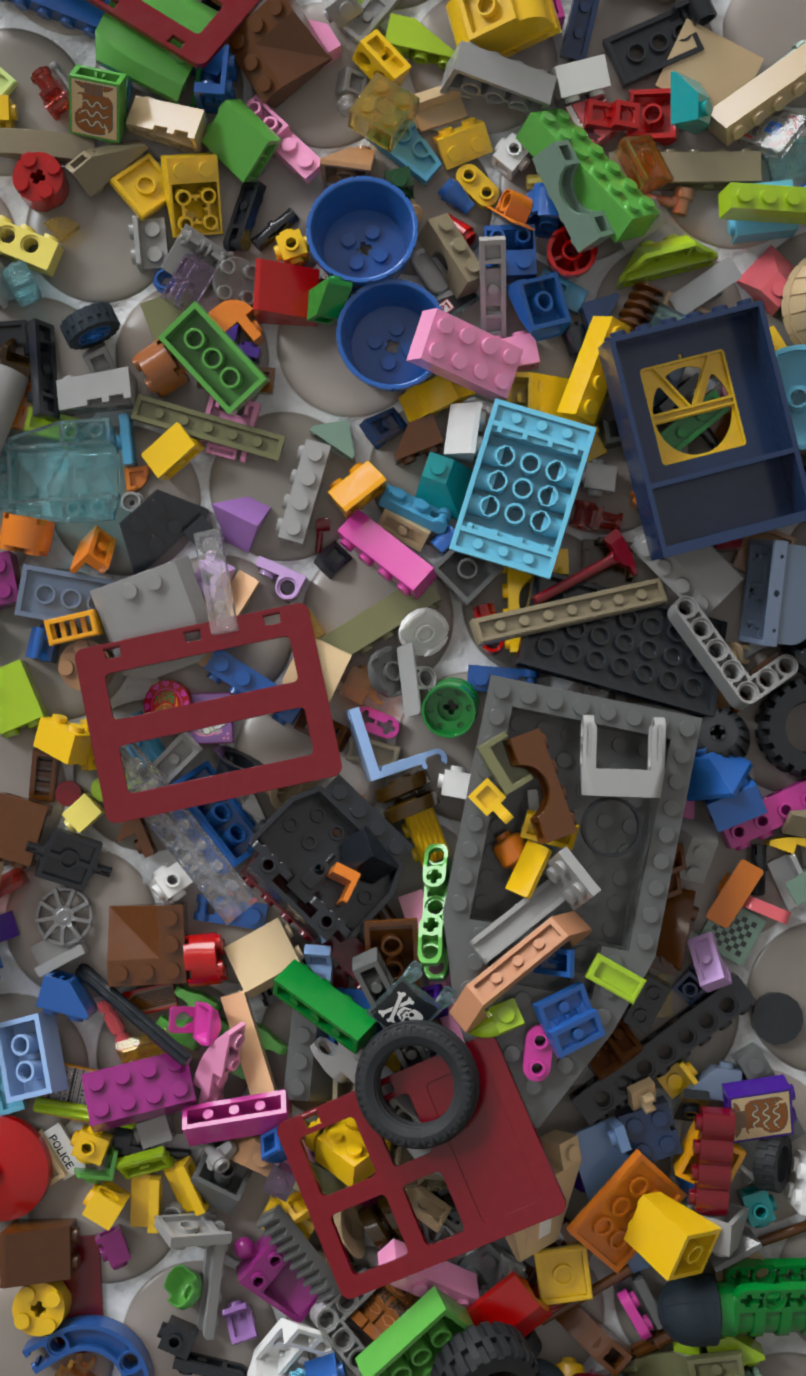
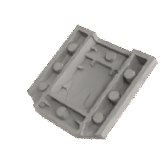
(150, 604)

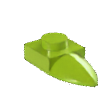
(500, 1020)

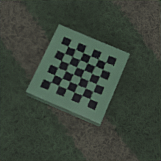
(739, 937)

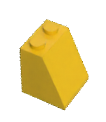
(671, 1236)

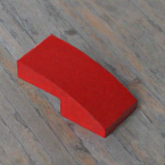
(613, 116)

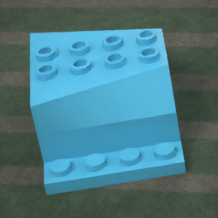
(522, 489)

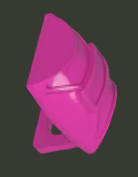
(204, 1025)

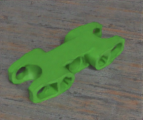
(431, 926)
(190, 996)

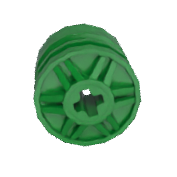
(440, 717)

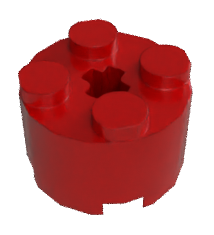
(29, 182)
(204, 959)

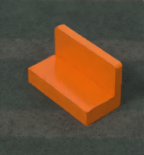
(95, 550)
(346, 877)

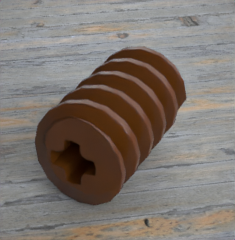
(639, 304)

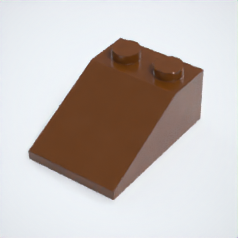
(395, 941)

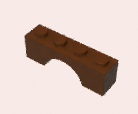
(553, 816)

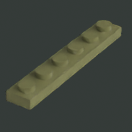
(209, 428)

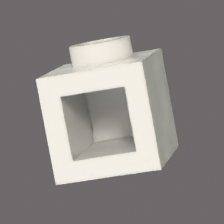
(454, 782)

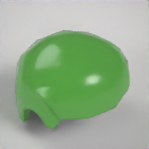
(183, 1286)

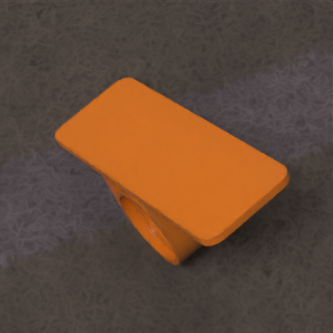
(514, 207)
(733, 893)

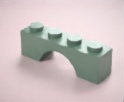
(557, 170)

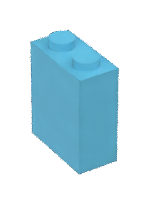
(758, 231)

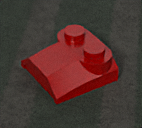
(654, 115)

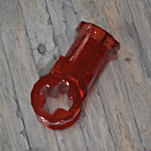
(52, 93)
(594, 517)

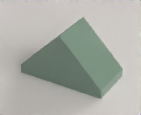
(338, 436)

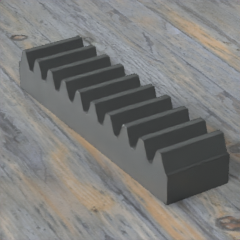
(299, 1252)

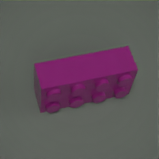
(136, 1091)

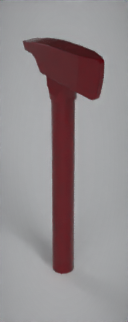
(619, 555)

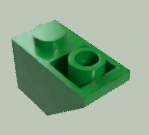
(328, 300)

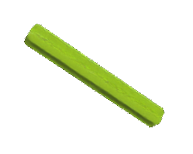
(65, 1109)

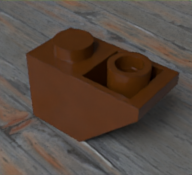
(418, 439)

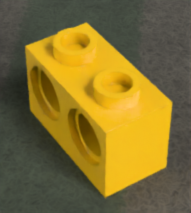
(378, 55)
(105, 1203)

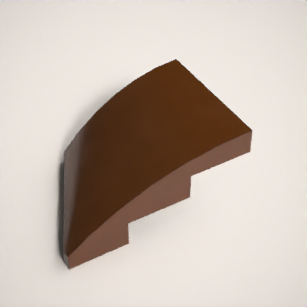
(676, 927)

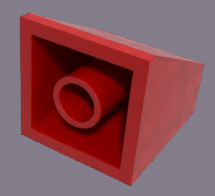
(283, 292)

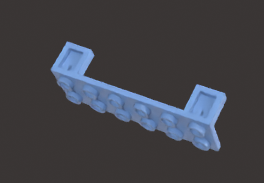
(602, 1154)

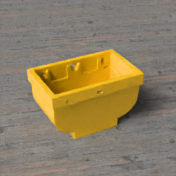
(503, 24)

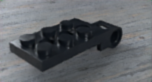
(659, 27)

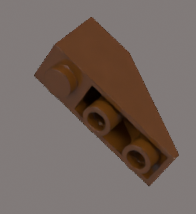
(596, 1339)

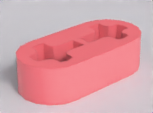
(767, 909)

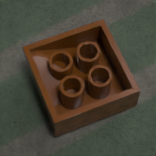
(278, 50)
(147, 944)

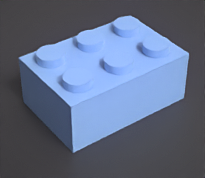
(31, 1057)

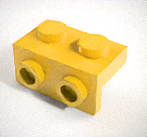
(463, 143)

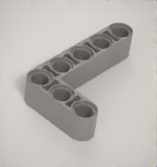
(725, 658)
(335, 1324)

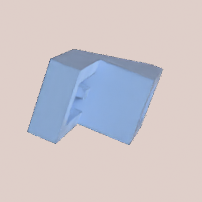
(320, 960)

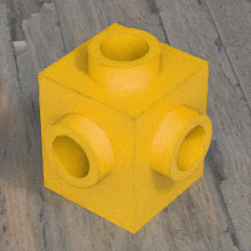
(298, 254)
(90, 1146)

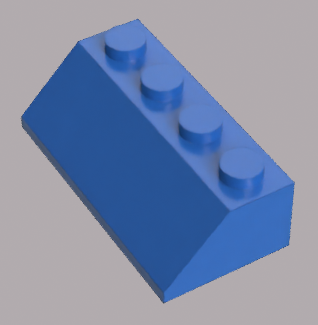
(222, 821)

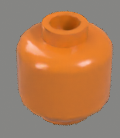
(509, 849)

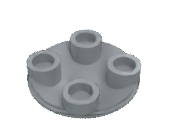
(234, 280)

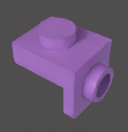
(240, 1322)

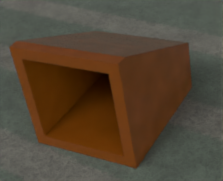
(38, 1251)

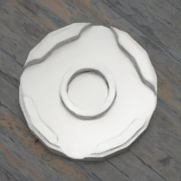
(424, 629)

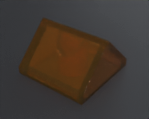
(643, 162)

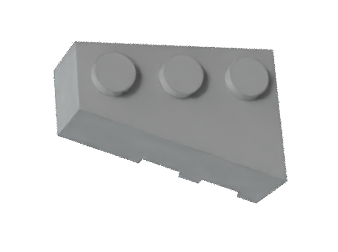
(97, 392)

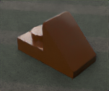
(144, 841)

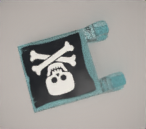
(408, 1001)

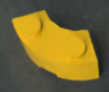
(432, 397)

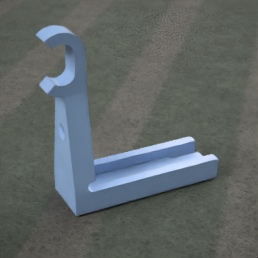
(366, 755)

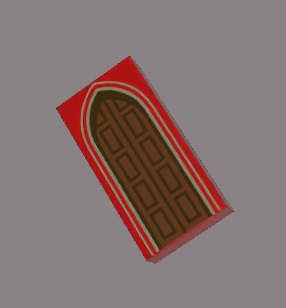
(153, 997)

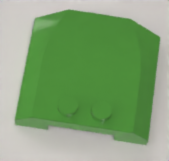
(144, 61)

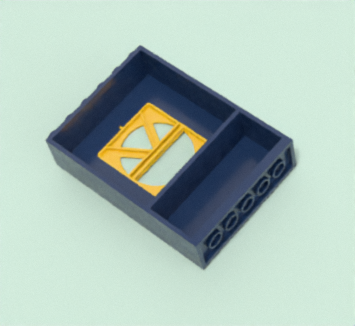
(752, 476)

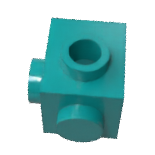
(760, 1206)

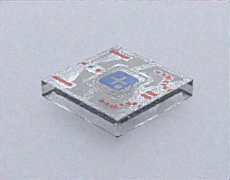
(775, 133)

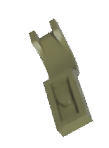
(679, 1364)

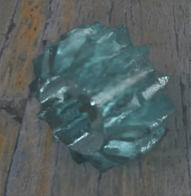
(21, 283)

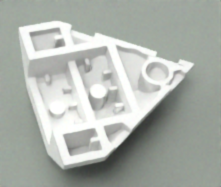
(288, 1348)

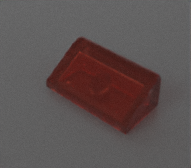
(12, 881)

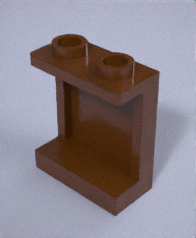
(19, 822)

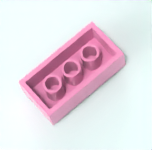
(464, 354)

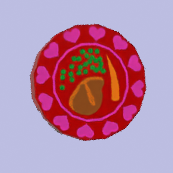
(166, 695)

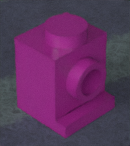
(114, 1247)

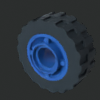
(90, 326)

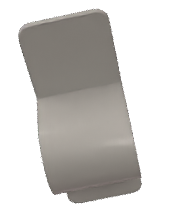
(706, 287)
(413, 679)

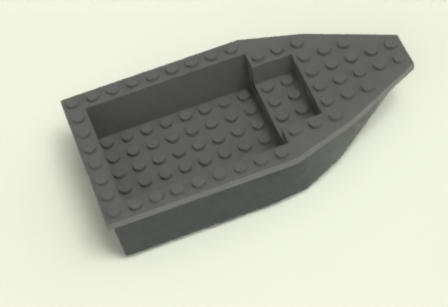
(633, 887)

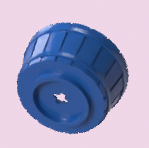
(358, 213)
(374, 317)

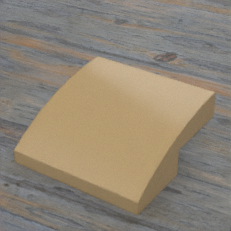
(333, 665)

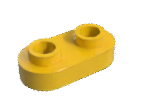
(476, 185)

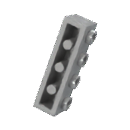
(305, 492)

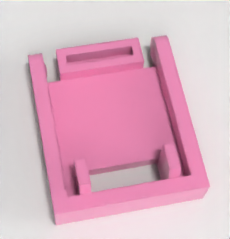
(250, 418)

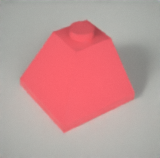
(767, 279)

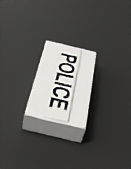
(60, 1141)

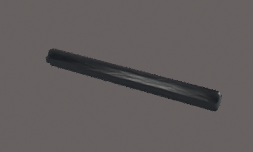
(134, 1015)

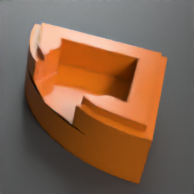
(136, 477)

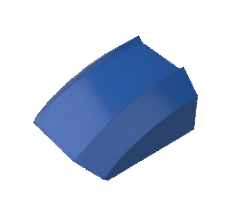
(541, 305)

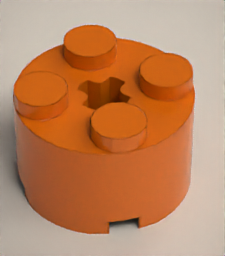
(27, 533)

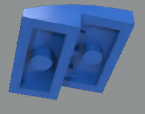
(569, 1019)

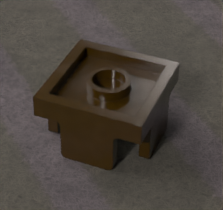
(610, 577)

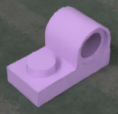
(270, 569)
(709, 966)

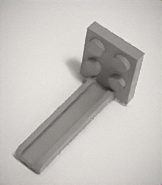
(565, 882)
(208, 1233)

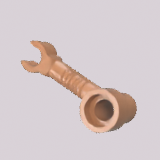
(679, 202)

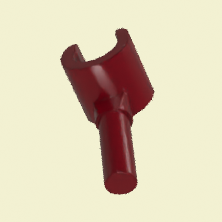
(322, 525)

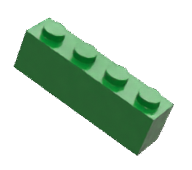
(324, 1006)

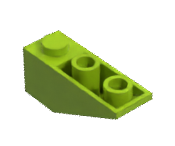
(417, 41)

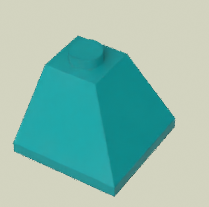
(689, 104)
(444, 483)

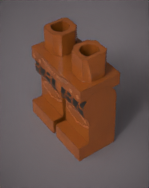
(383, 1310)

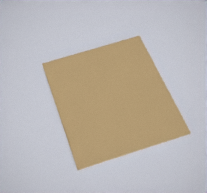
(719, 67)

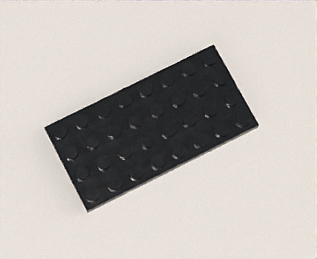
(623, 654)

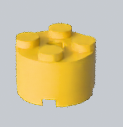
(35, 1319)

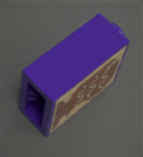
(761, 1107)

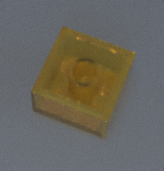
(383, 112)

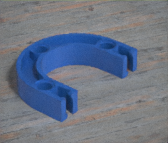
(95, 1335)

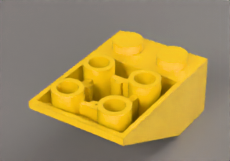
(192, 192)
(538, 392)

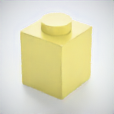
(83, 813)

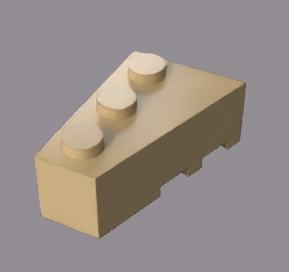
(168, 124)

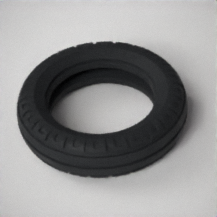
(383, 1118)

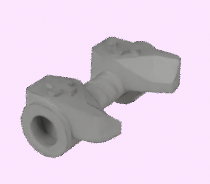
(219, 1157)

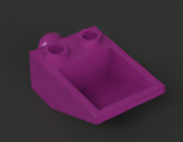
(271, 1278)

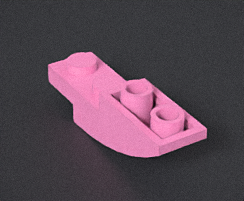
(291, 150)
(218, 1062)

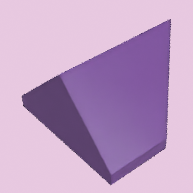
(241, 520)

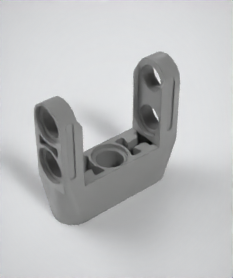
(622, 781)

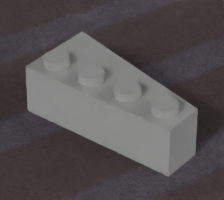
(497, 79)

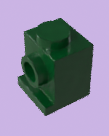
(402, 179)

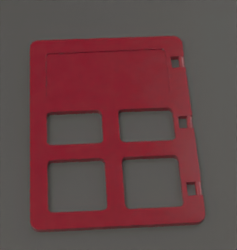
(491, 1169)

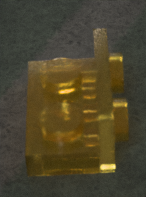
(137, 1049)

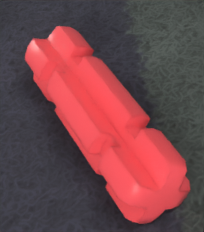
(113, 1021)

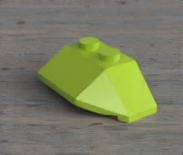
(665, 259)

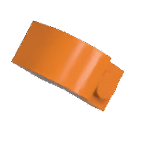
(238, 312)

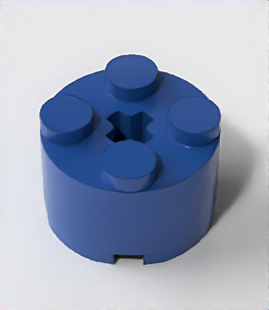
(543, 212)

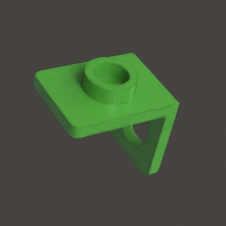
(96, 1175)

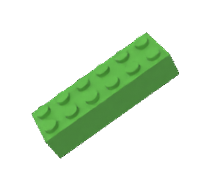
(597, 179)

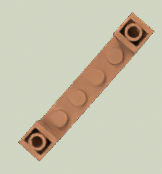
(515, 965)

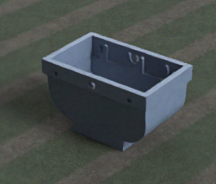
(779, 594)

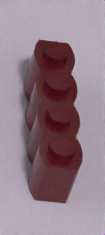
(713, 1160)

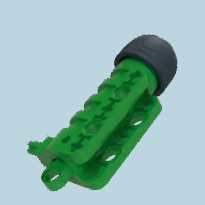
(703, 1310)

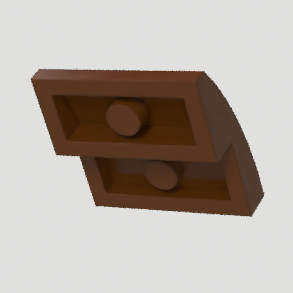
(615, 1052)

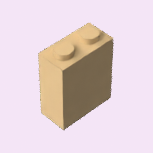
(263, 956)

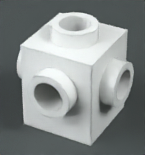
(510, 156)
(176, 876)

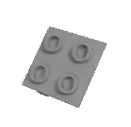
(195, 243)

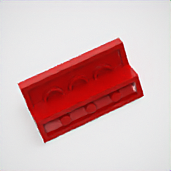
(510, 1303)

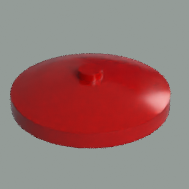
(23, 1168)

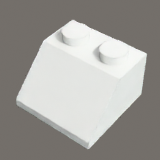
(580, 78)

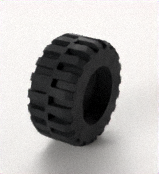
(772, 727)
(486, 1351)

